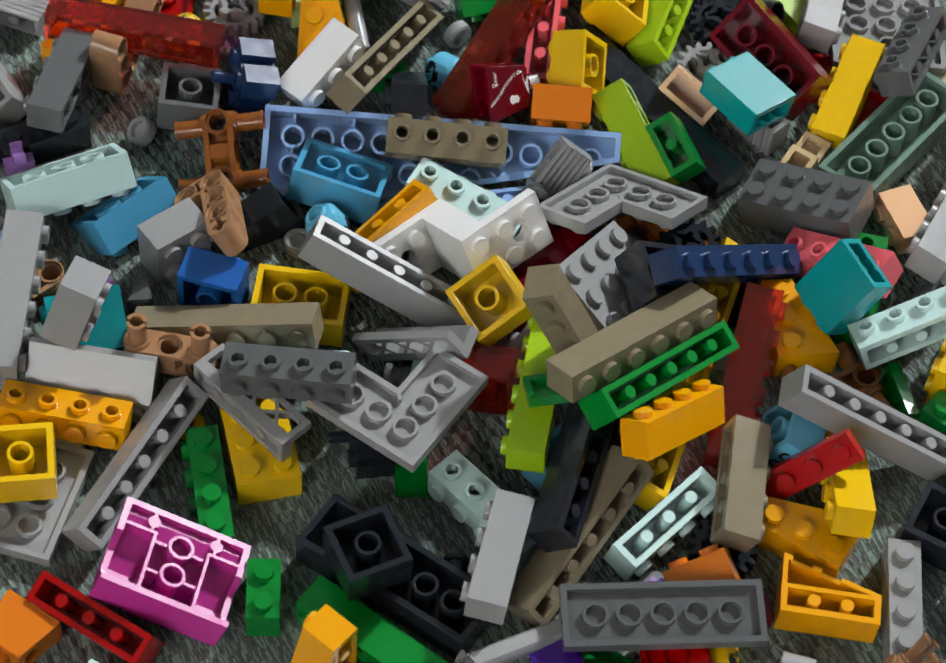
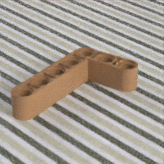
(109, 57)

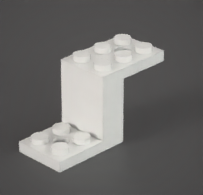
(461, 243)

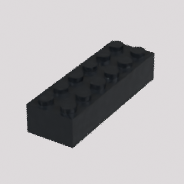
(424, 604)

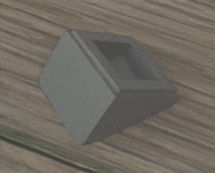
(140, 295)

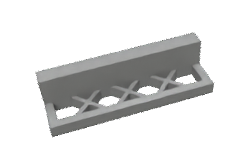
(415, 342)
(247, 413)

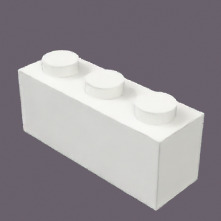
(321, 64)

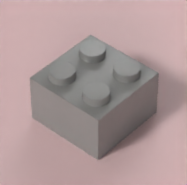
(168, 235)
(77, 304)

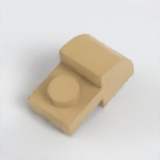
(808, 151)

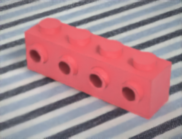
(537, 52)
(814, 246)

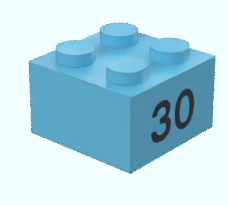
(790, 433)

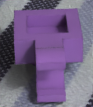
(19, 160)

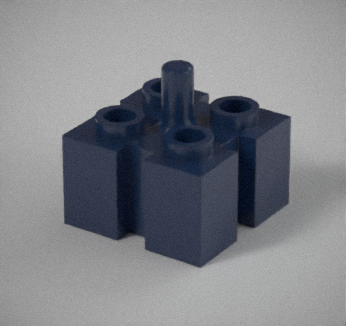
(249, 75)

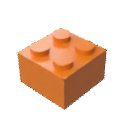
(560, 106)

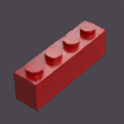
(93, 620)

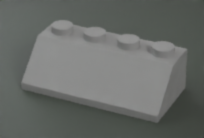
(95, 372)

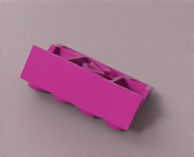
(170, 571)

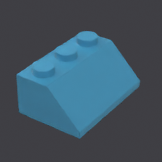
(340, 178)
(115, 221)

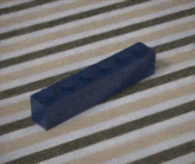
(724, 264)

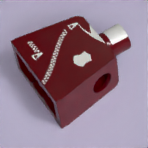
(501, 89)

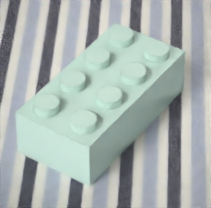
(70, 181)

